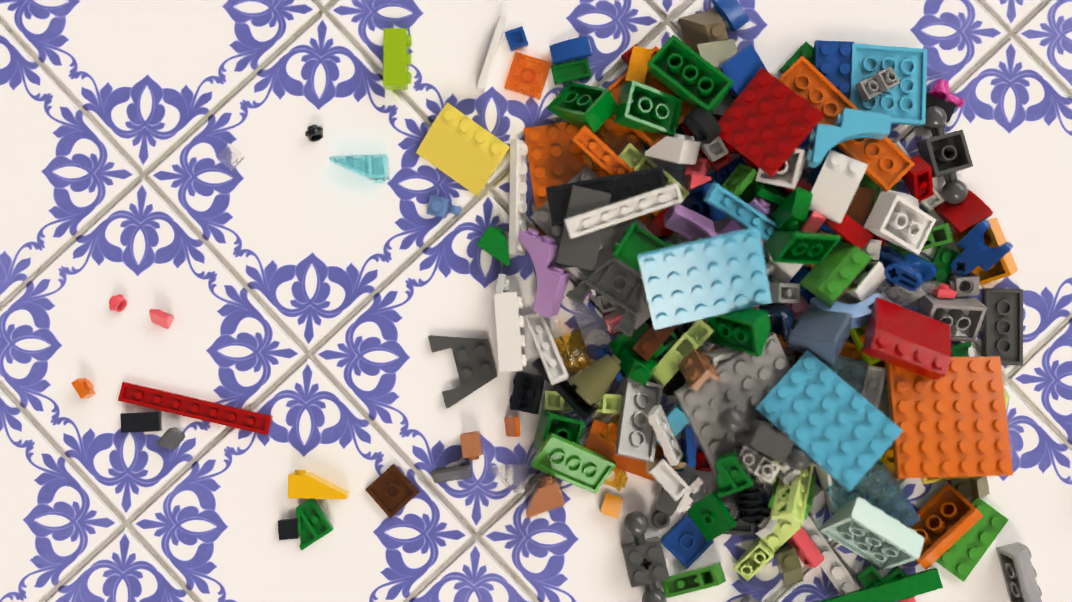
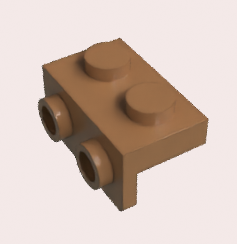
(697, 369)

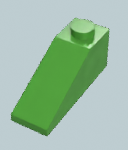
(938, 236)
(694, 580)

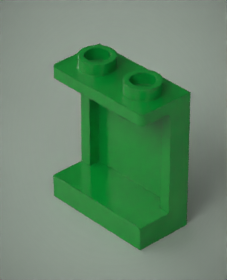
(636, 242)

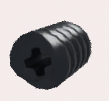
(750, 503)

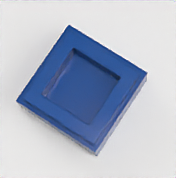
(516, 38)

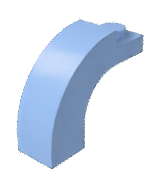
(860, 311)

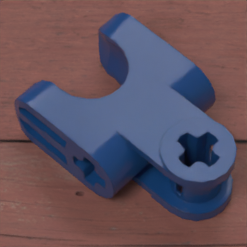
(977, 252)
(905, 269)

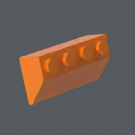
(943, 523)

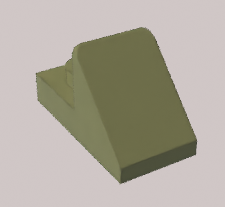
(971, 486)

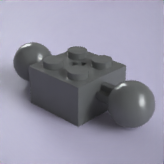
(956, 152)
(763, 439)
(634, 553)

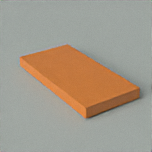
(596, 443)

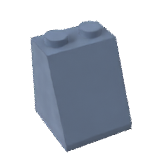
(821, 334)

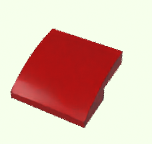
(964, 214)

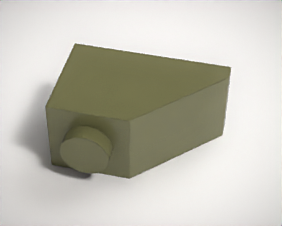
(788, 565)

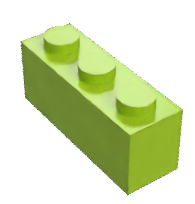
(396, 59)

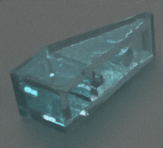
(372, 167)

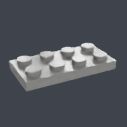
(635, 435)

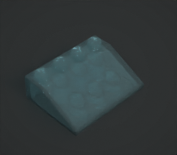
(880, 491)

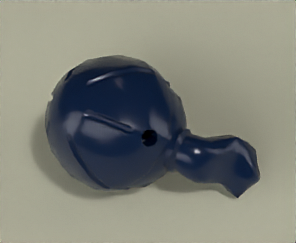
(780, 318)

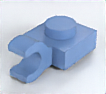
(440, 207)

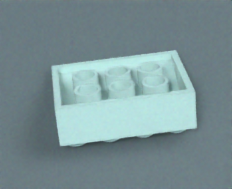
(873, 534)

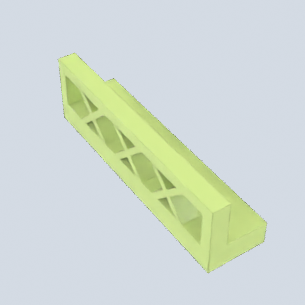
(795, 499)

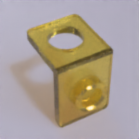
(619, 481)

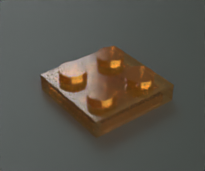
(527, 75)

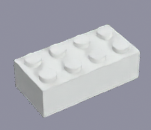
(508, 332)

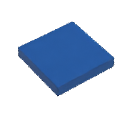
(688, 446)
(686, 541)

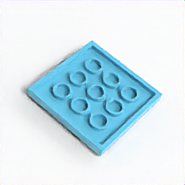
(904, 101)

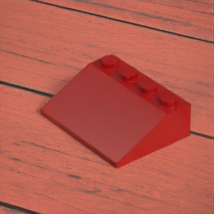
(908, 340)

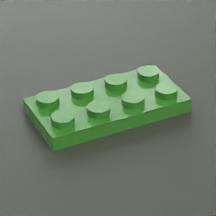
(573, 463)
(970, 548)

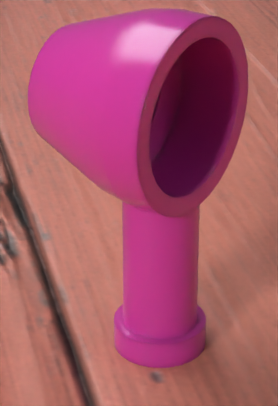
(941, 90)

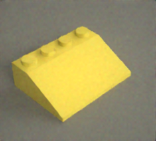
(462, 149)

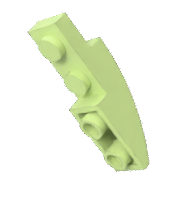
(689, 340)
(763, 549)

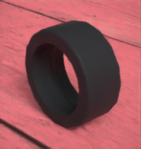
(702, 125)

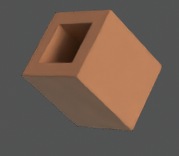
(471, 445)

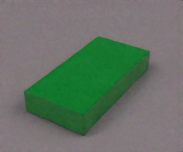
(571, 71)

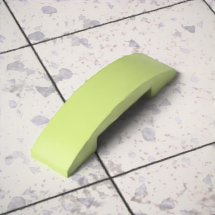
(609, 403)

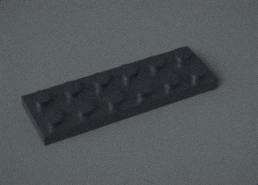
(620, 186)

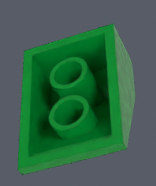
(583, 105)
(647, 109)

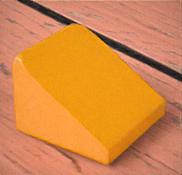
(611, 505)

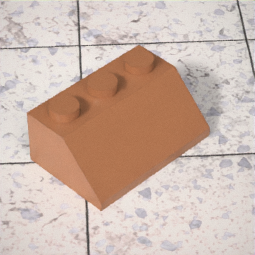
(545, 496)

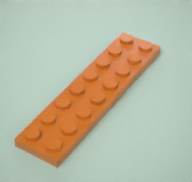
(884, 159)

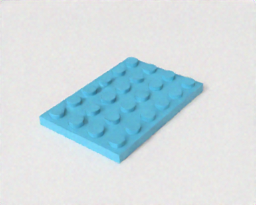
(705, 278)
(829, 420)

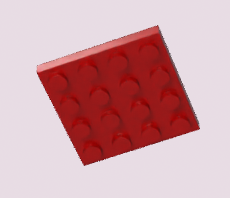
(768, 122)

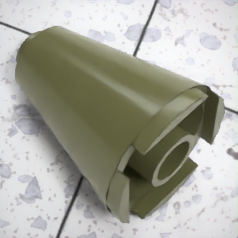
(596, 378)

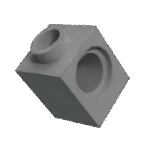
(971, 284)

